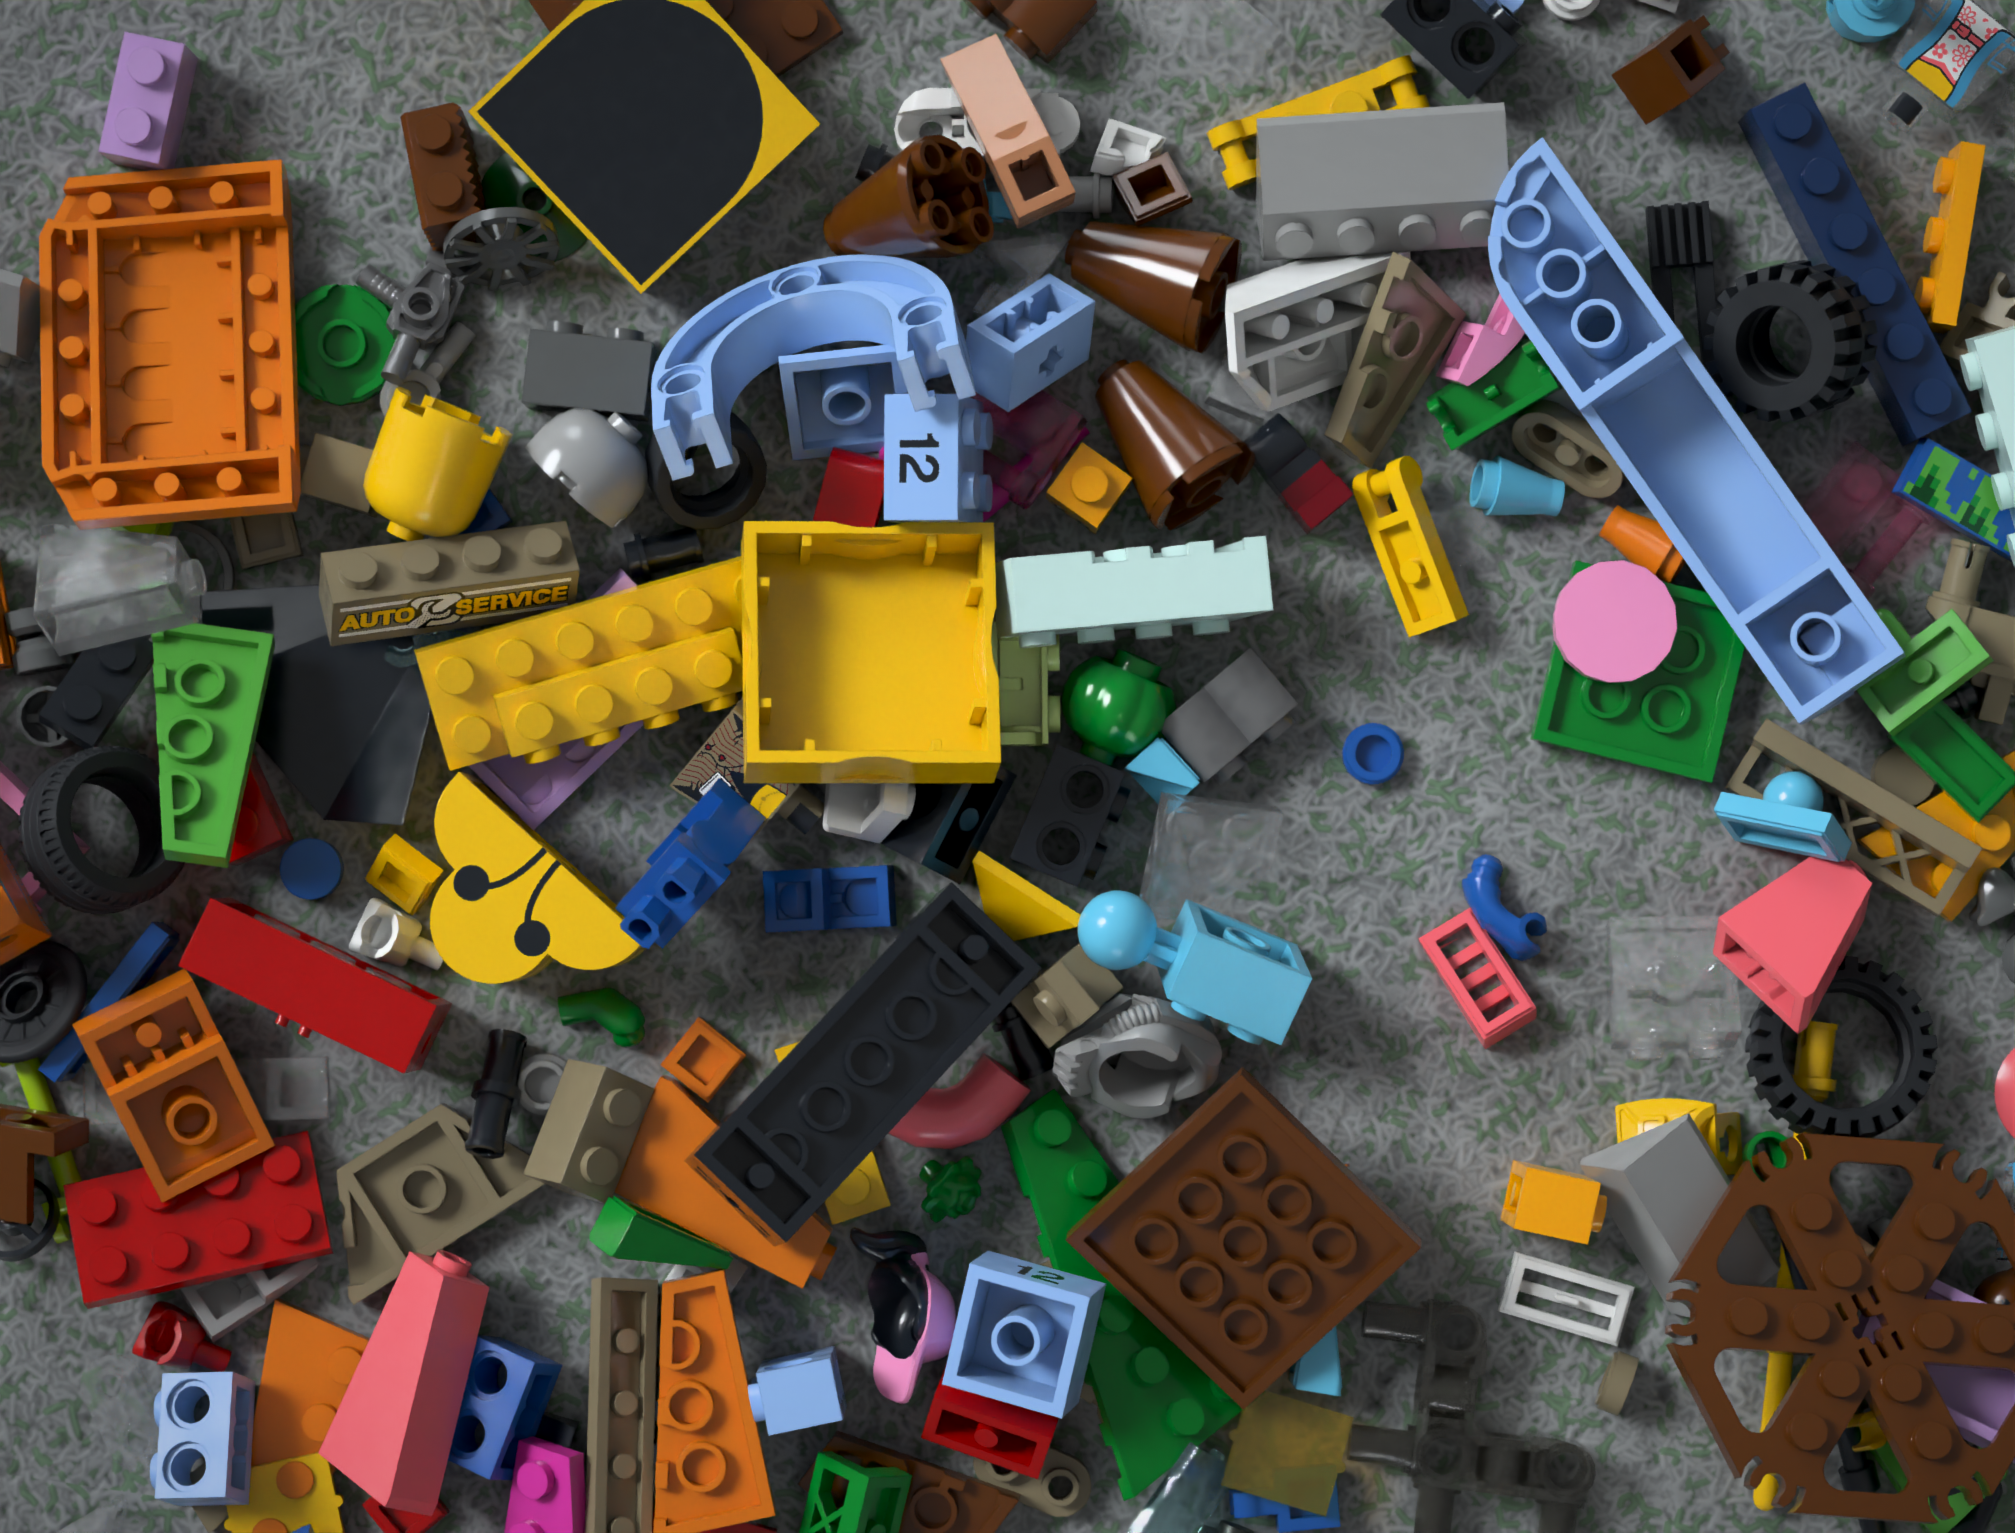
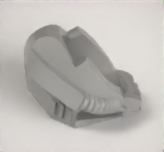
(1155, 1054)

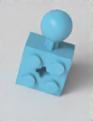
(1204, 963)

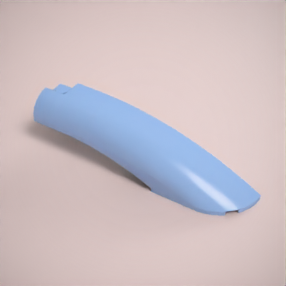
(1681, 442)

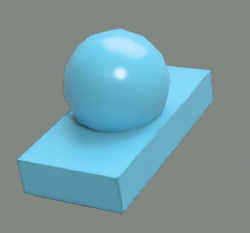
(1785, 819)

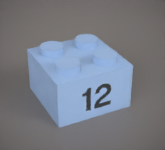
(936, 460)
(1024, 1334)

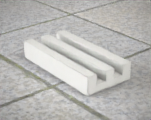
(1515, 1283)

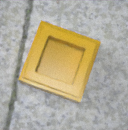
(403, 874)

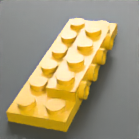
(588, 668)

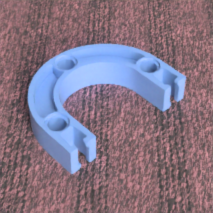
(790, 312)

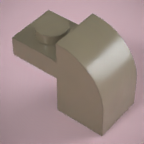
(1065, 995)

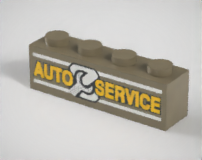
(447, 582)

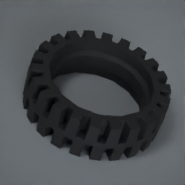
(1911, 1077)

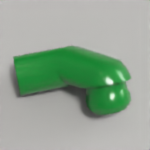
(609, 1009)

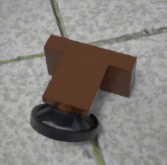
(21, 1136)

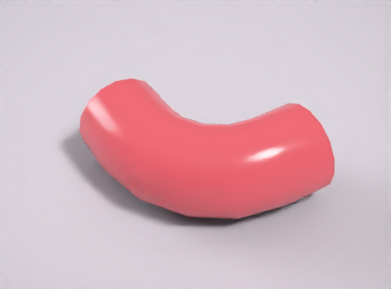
(963, 1111)

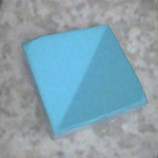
(1162, 770)

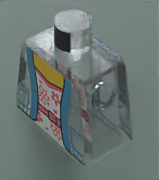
(1945, 60)

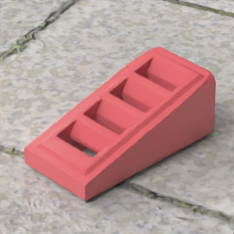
(1506, 1023)

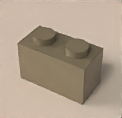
(588, 1131)

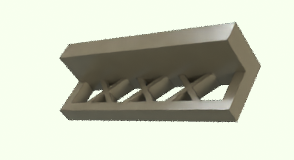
(1873, 802)

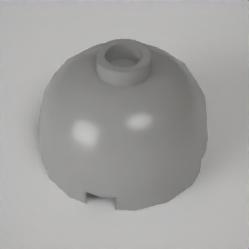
(594, 460)

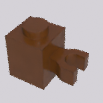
(1670, 70)

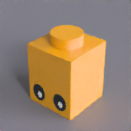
(1088, 488)

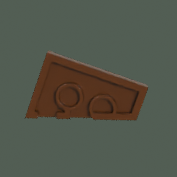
(937, 1496)

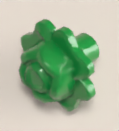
(950, 1188)

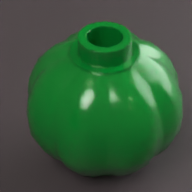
(1116, 705)

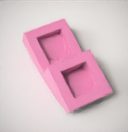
(1480, 347)

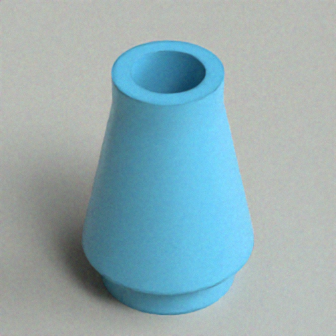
(1511, 489)

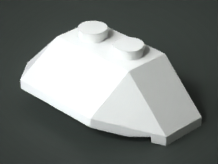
(1300, 325)

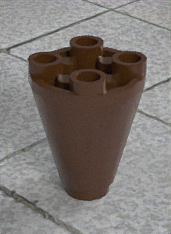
(916, 205)

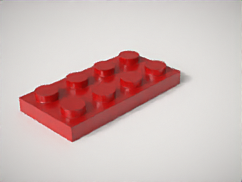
(227, 1226)

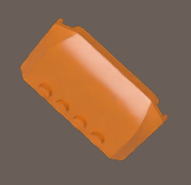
(170, 346)

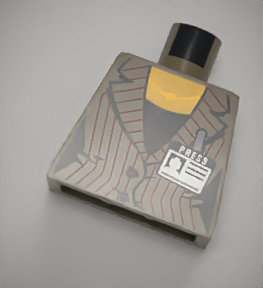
(723, 758)

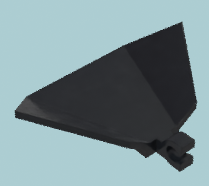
(332, 715)

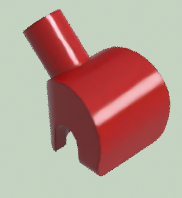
(178, 1340)

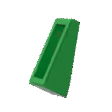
(641, 1235)

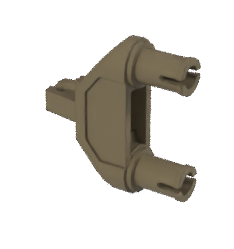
(1991, 628)

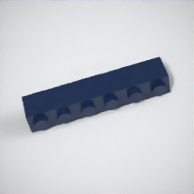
(1841, 232)

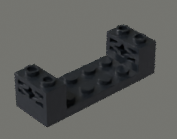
(863, 1065)

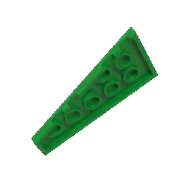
(1142, 1382)

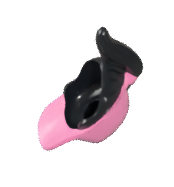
(909, 1307)

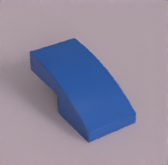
(829, 898)

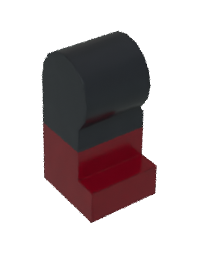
(1296, 473)

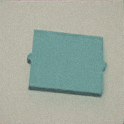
(1185, 1494)

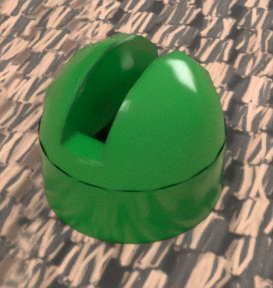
(1772, 1145)

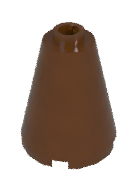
(1159, 276)
(1168, 444)

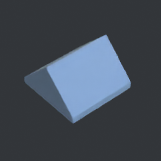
(838, 399)

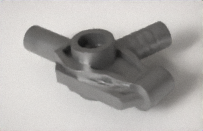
(418, 313)

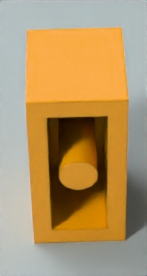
(1553, 1202)

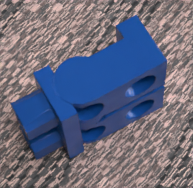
(689, 866)

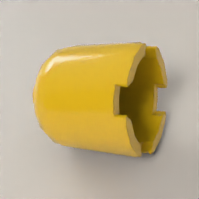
(431, 467)

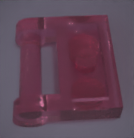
(1041, 430)
(1849, 500)

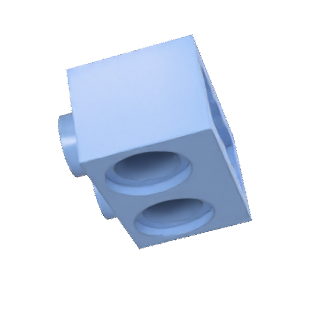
(798, 1391)
(220, 1437)

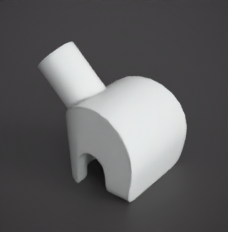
(392, 937)

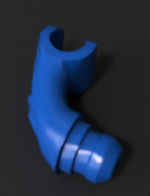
(1483, 898)

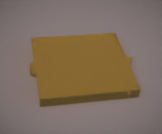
(1287, 1452)

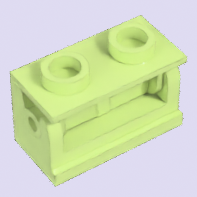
(1024, 702)

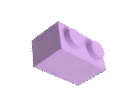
(148, 103)

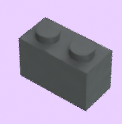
(589, 371)

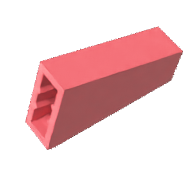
(410, 1385)

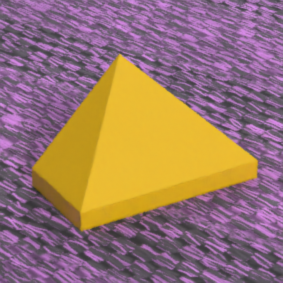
(1017, 904)

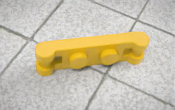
(1342, 97)

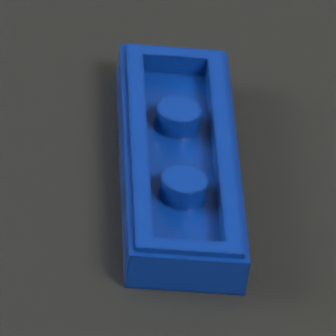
(126, 979)

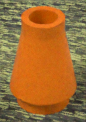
(1643, 543)

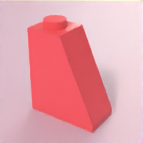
(1795, 935)

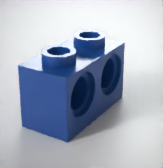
(505, 1413)

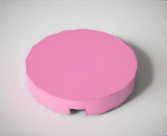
(1614, 621)

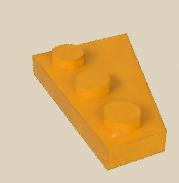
(1993, 833)

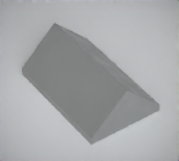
(1662, 1195)

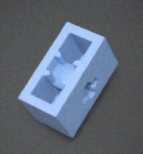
(1030, 341)

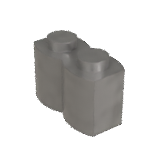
(1228, 717)

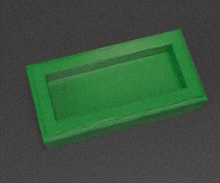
(1956, 760)

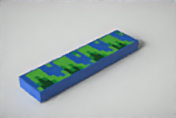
(1955, 494)

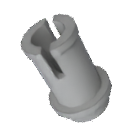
(1092, 195)

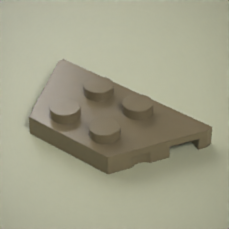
(421, 1195)

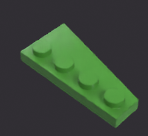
(207, 723)

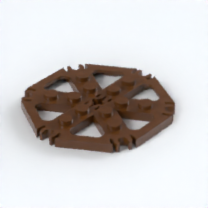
(1821, 1324)

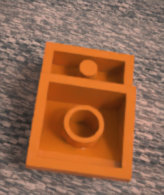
(173, 1084)

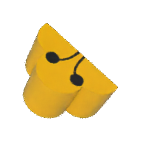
(514, 896)

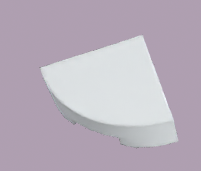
(1125, 147)

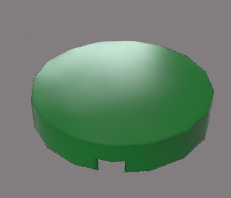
(355, 351)

